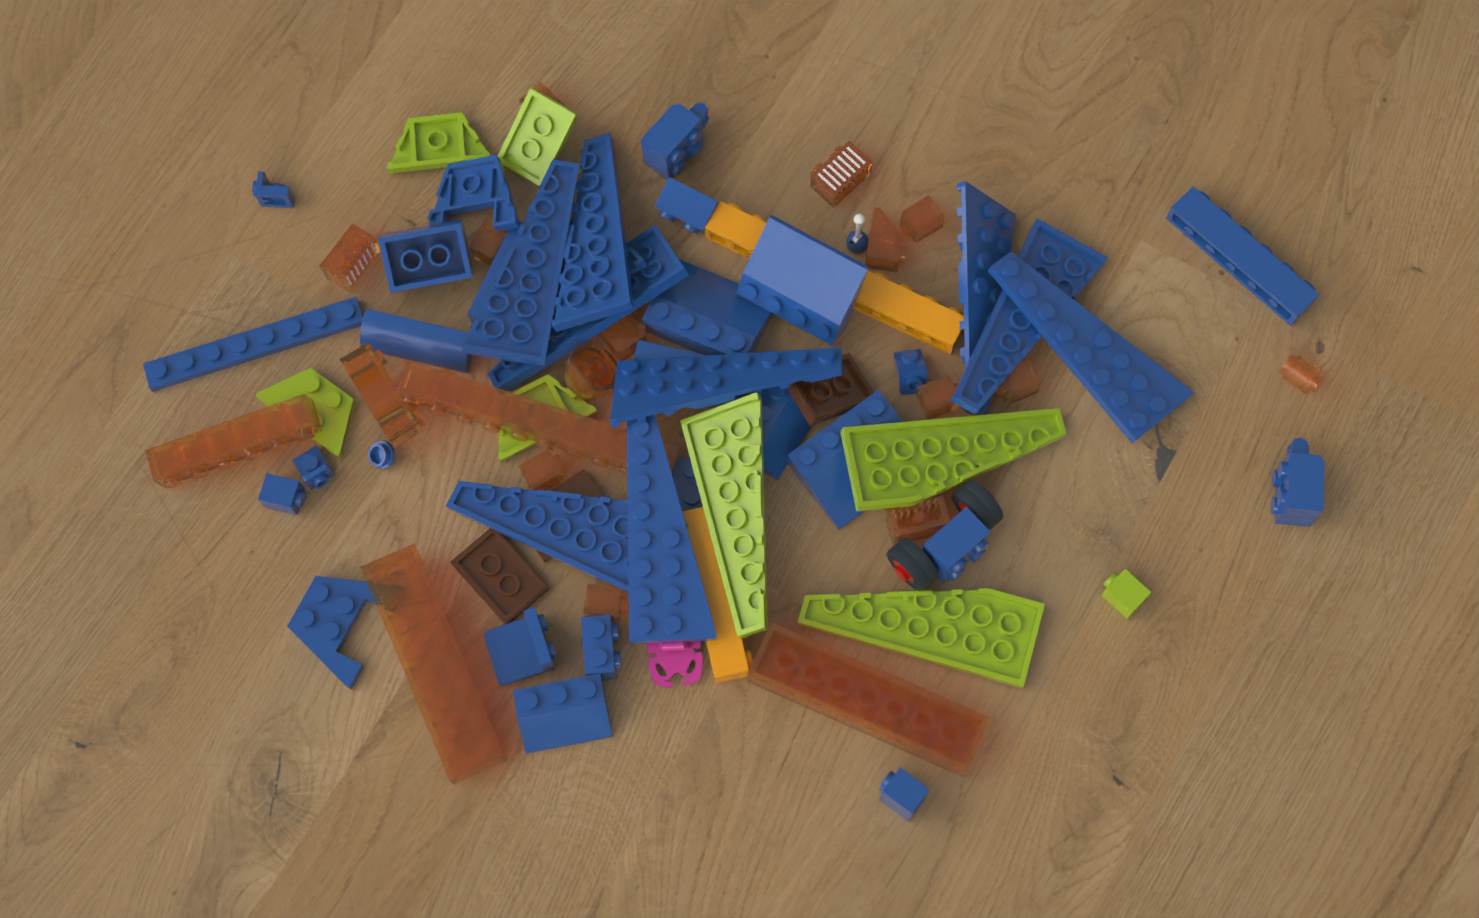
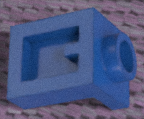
(272, 196)
(313, 468)

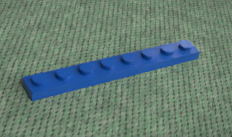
(253, 344)

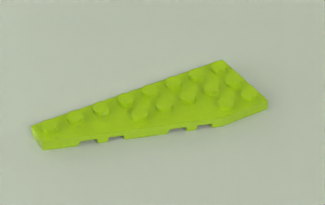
(920, 459)
(957, 629)

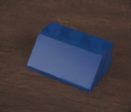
(782, 429)
(562, 713)

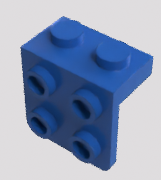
(520, 648)

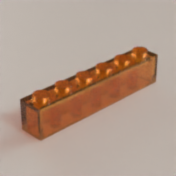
(233, 441)

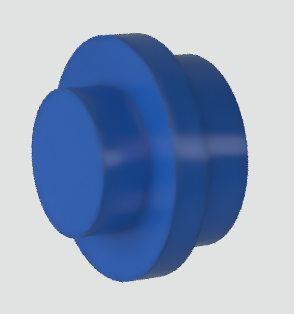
(381, 454)

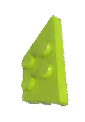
(435, 143)
(549, 392)
(331, 405)

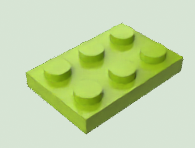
(537, 136)

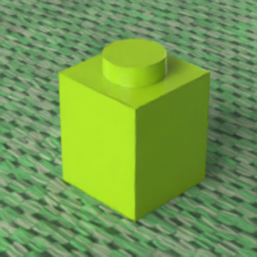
(1125, 592)

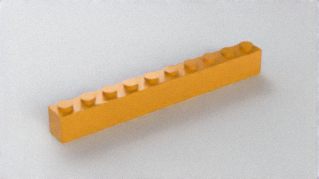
(879, 298)

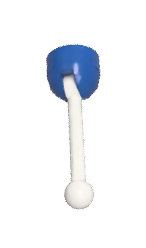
(857, 236)

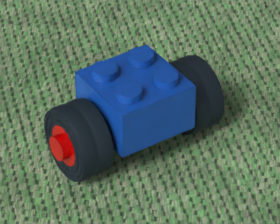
(953, 545)

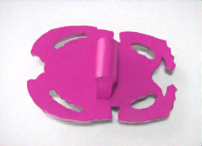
(674, 659)

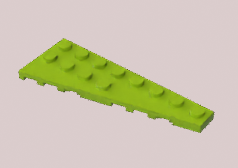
(729, 474)

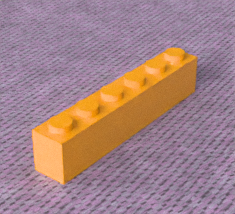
(727, 652)

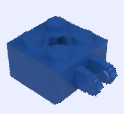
(674, 139)
(1298, 486)

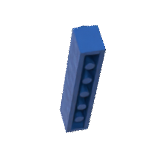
(1242, 255)

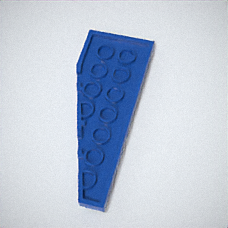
(661, 273)
(565, 526)

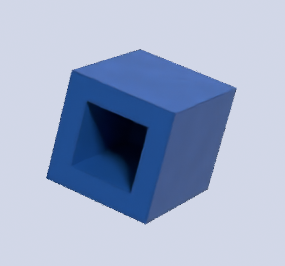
(282, 494)

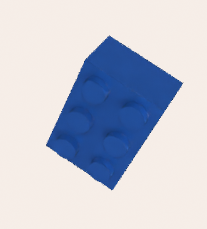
(426, 255)

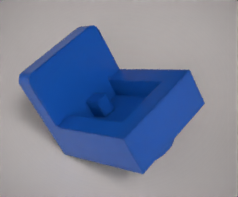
(910, 370)

